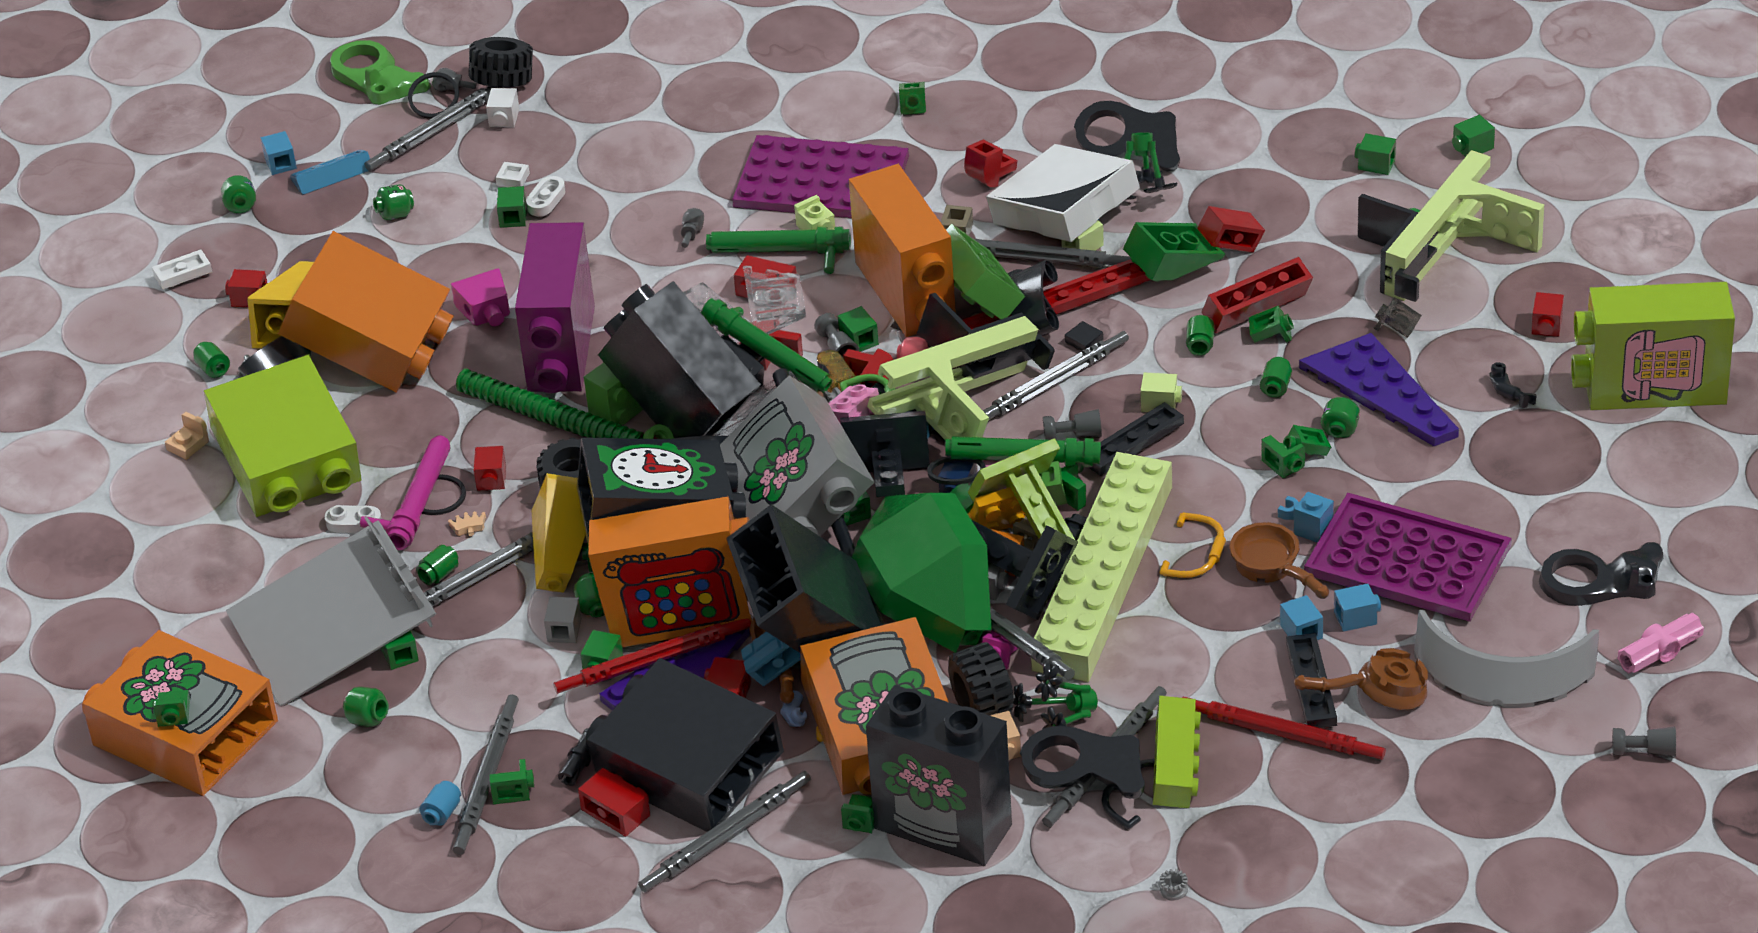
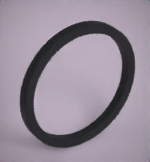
(424, 77)
(951, 481)
(451, 508)

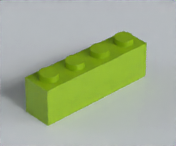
(1175, 752)

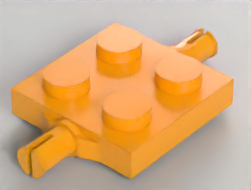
(997, 510)

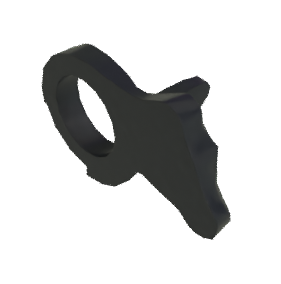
(1160, 124)
(1628, 575)
(1107, 758)

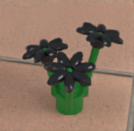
(1143, 145)
(1081, 700)

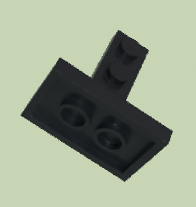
(889, 445)
(1036, 569)

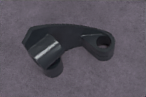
(1034, 304)
(273, 354)

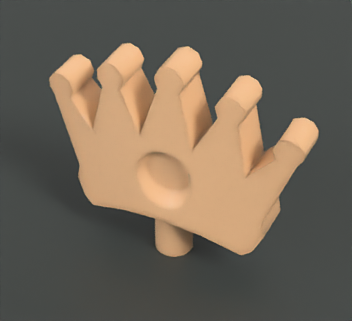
(468, 524)

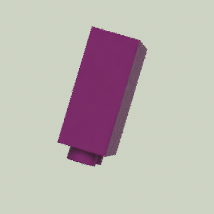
(555, 307)

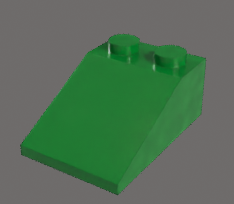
(1169, 249)

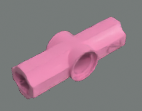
(1660, 643)

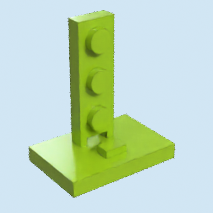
(1023, 477)

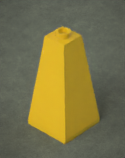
(270, 304)
(556, 532)

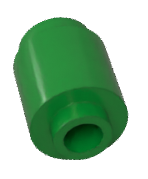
(1200, 334)
(211, 359)
(1276, 377)
(437, 564)

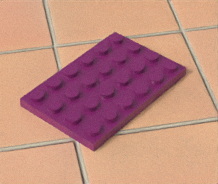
(794, 169)
(1408, 556)

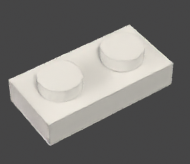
(181, 269)

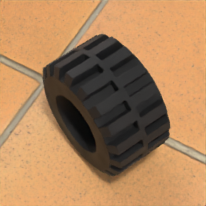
(500, 62)
(559, 459)
(980, 680)

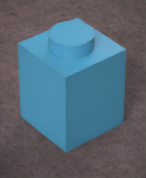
(278, 153)
(1356, 607)
(1301, 617)

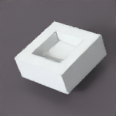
(512, 175)

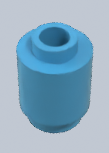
(440, 803)

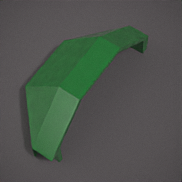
(927, 564)

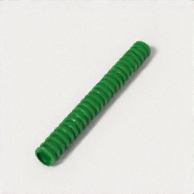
(541, 407)

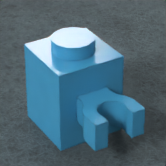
(1309, 515)

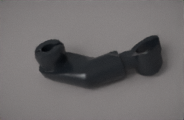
(1504, 388)

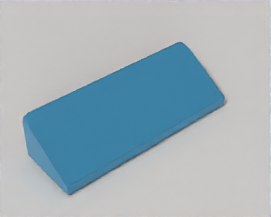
(330, 171)

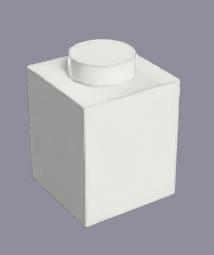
(502, 107)

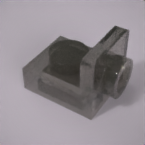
(1398, 317)

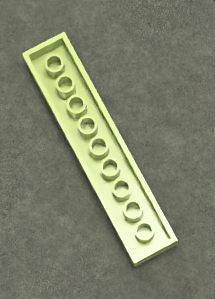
(1104, 562)

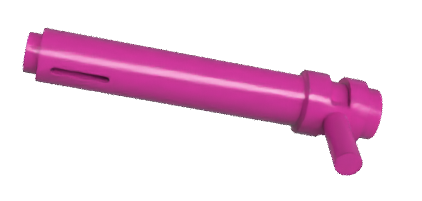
(407, 518)

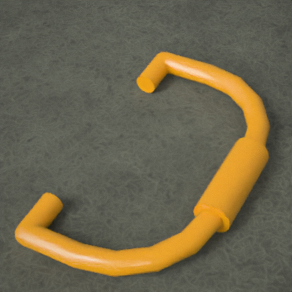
(1215, 552)

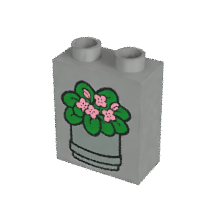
(796, 458)

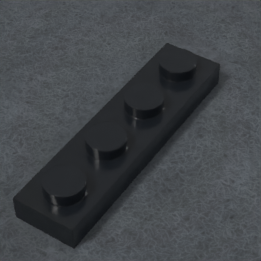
(1138, 435)
(1307, 661)

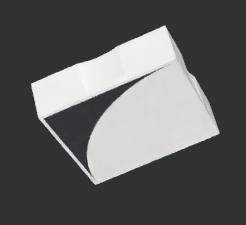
(1063, 192)

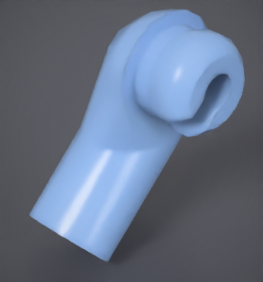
(792, 713)

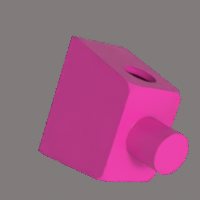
(482, 298)

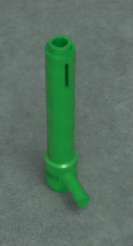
(820, 240)
(732, 323)
(980, 448)

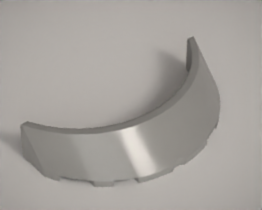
(1504, 679)

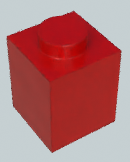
(243, 284)
(1547, 314)
(489, 468)

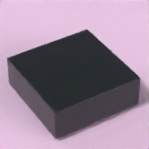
(1083, 336)

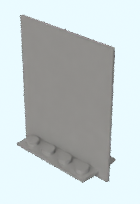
(330, 612)

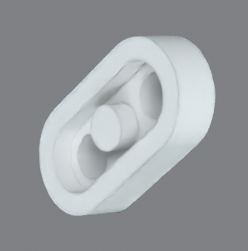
(545, 196)
(347, 518)

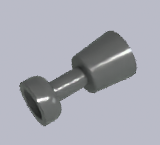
(827, 326)
(1084, 424)
(1658, 741)

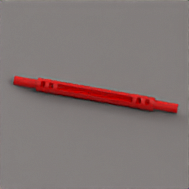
(648, 656)
(1287, 729)

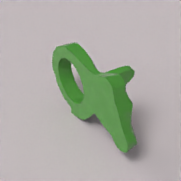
(379, 81)

